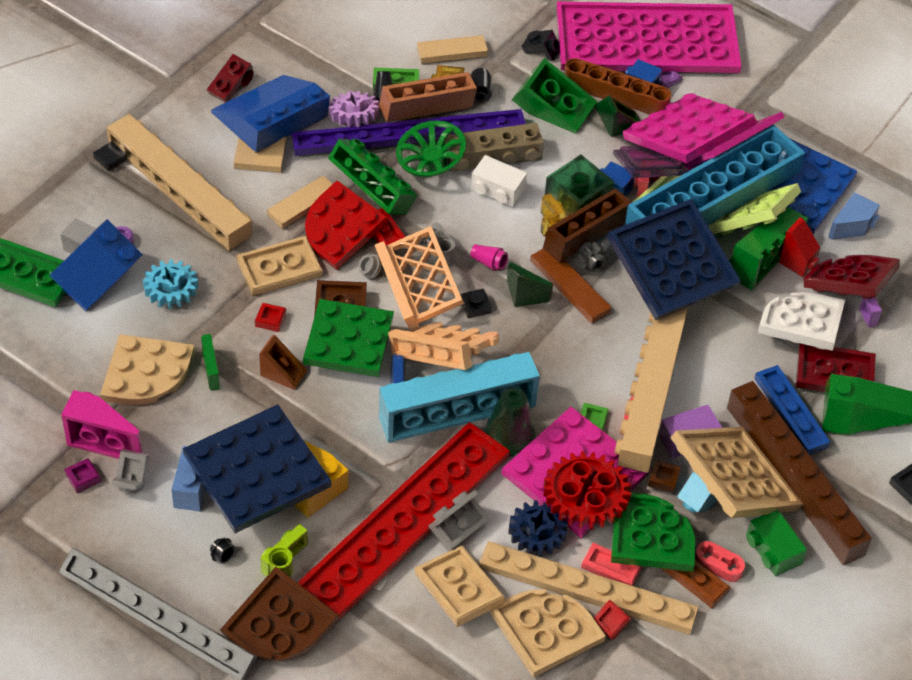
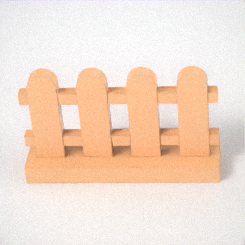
(441, 345)

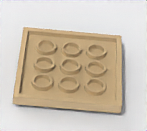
(736, 471)

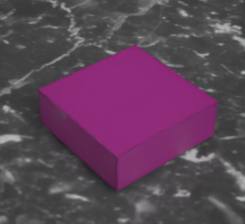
(82, 475)

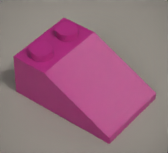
(97, 427)

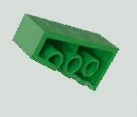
(761, 249)

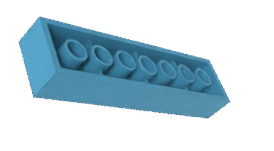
(728, 178)

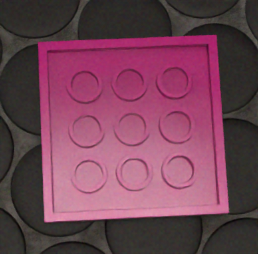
(689, 127)
(564, 436)

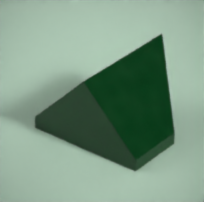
(615, 115)
(527, 287)

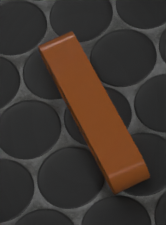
(625, 88)

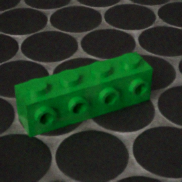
(372, 176)

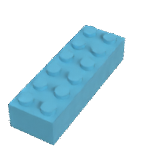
(453, 396)

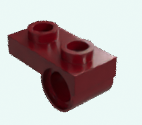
(233, 75)

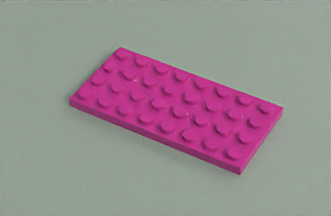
(662, 34)

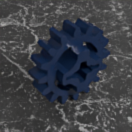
(548, 535)

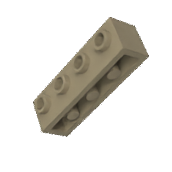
(504, 144)

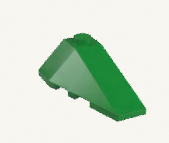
(863, 405)

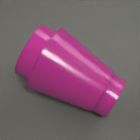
(491, 257)

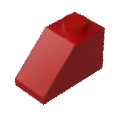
(800, 249)

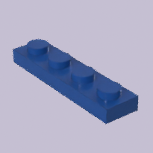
(792, 409)

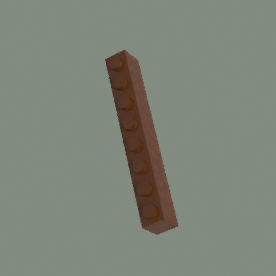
(819, 498)

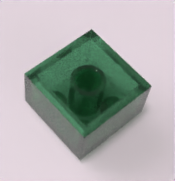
(577, 184)

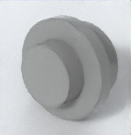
(370, 265)

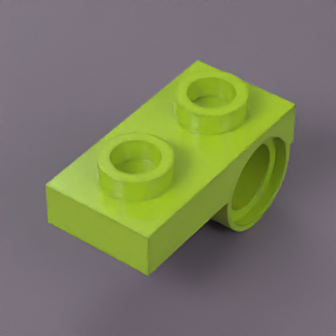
(283, 552)

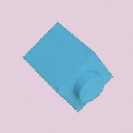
(695, 495)

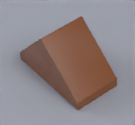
(280, 364)

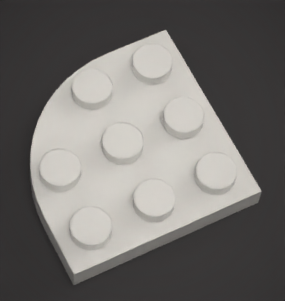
(803, 319)

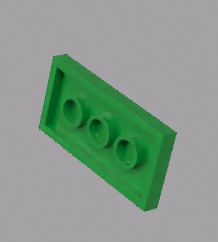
(28, 273)

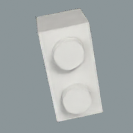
(498, 181)

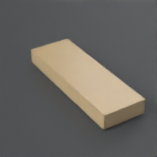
(452, 49)
(298, 203)

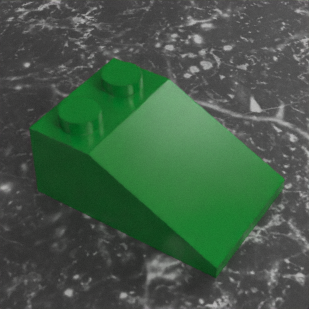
(554, 97)

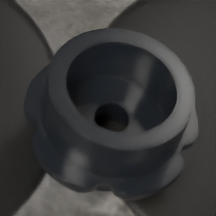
(222, 550)

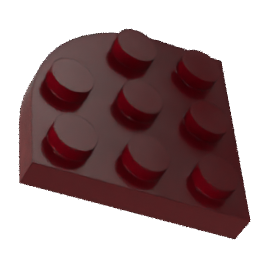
(853, 275)

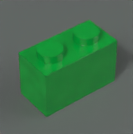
(776, 543)

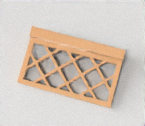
(398, 280)

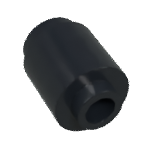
(483, 82)

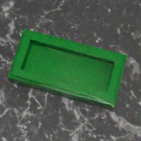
(210, 362)

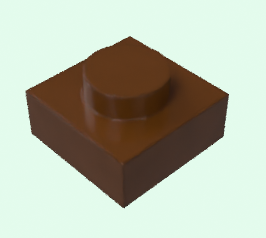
(664, 476)

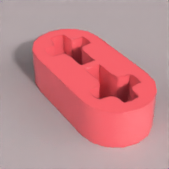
(720, 561)

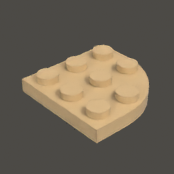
(145, 370)
(546, 628)

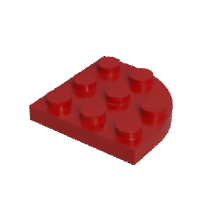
(341, 224)

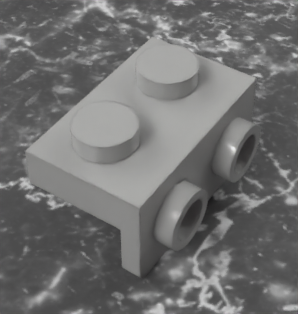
(459, 521)

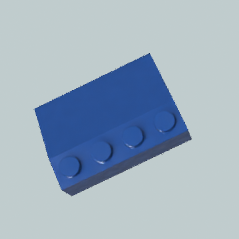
(274, 111)

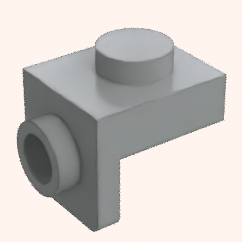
(131, 471)

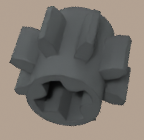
(591, 256)

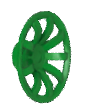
(434, 154)

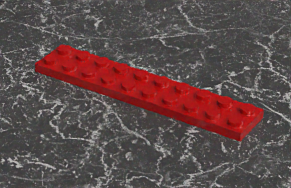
(403, 520)

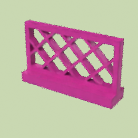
(759, 126)

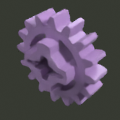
(354, 109)

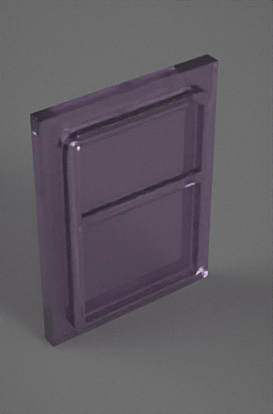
(648, 163)

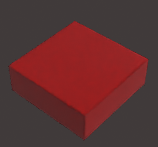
(270, 317)
(612, 619)

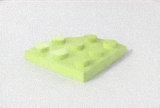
(760, 209)

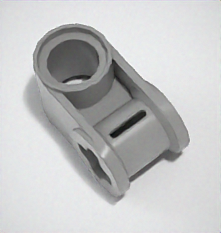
(446, 244)

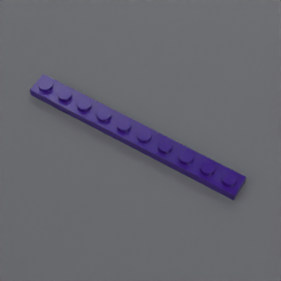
(390, 133)

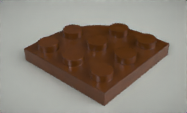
(279, 620)

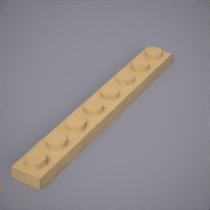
(588, 587)

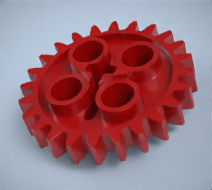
(608, 490)

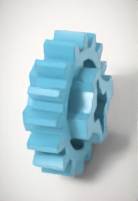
(170, 283)

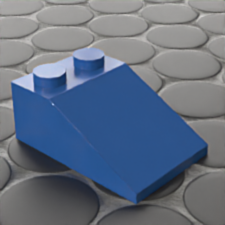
(96, 264)

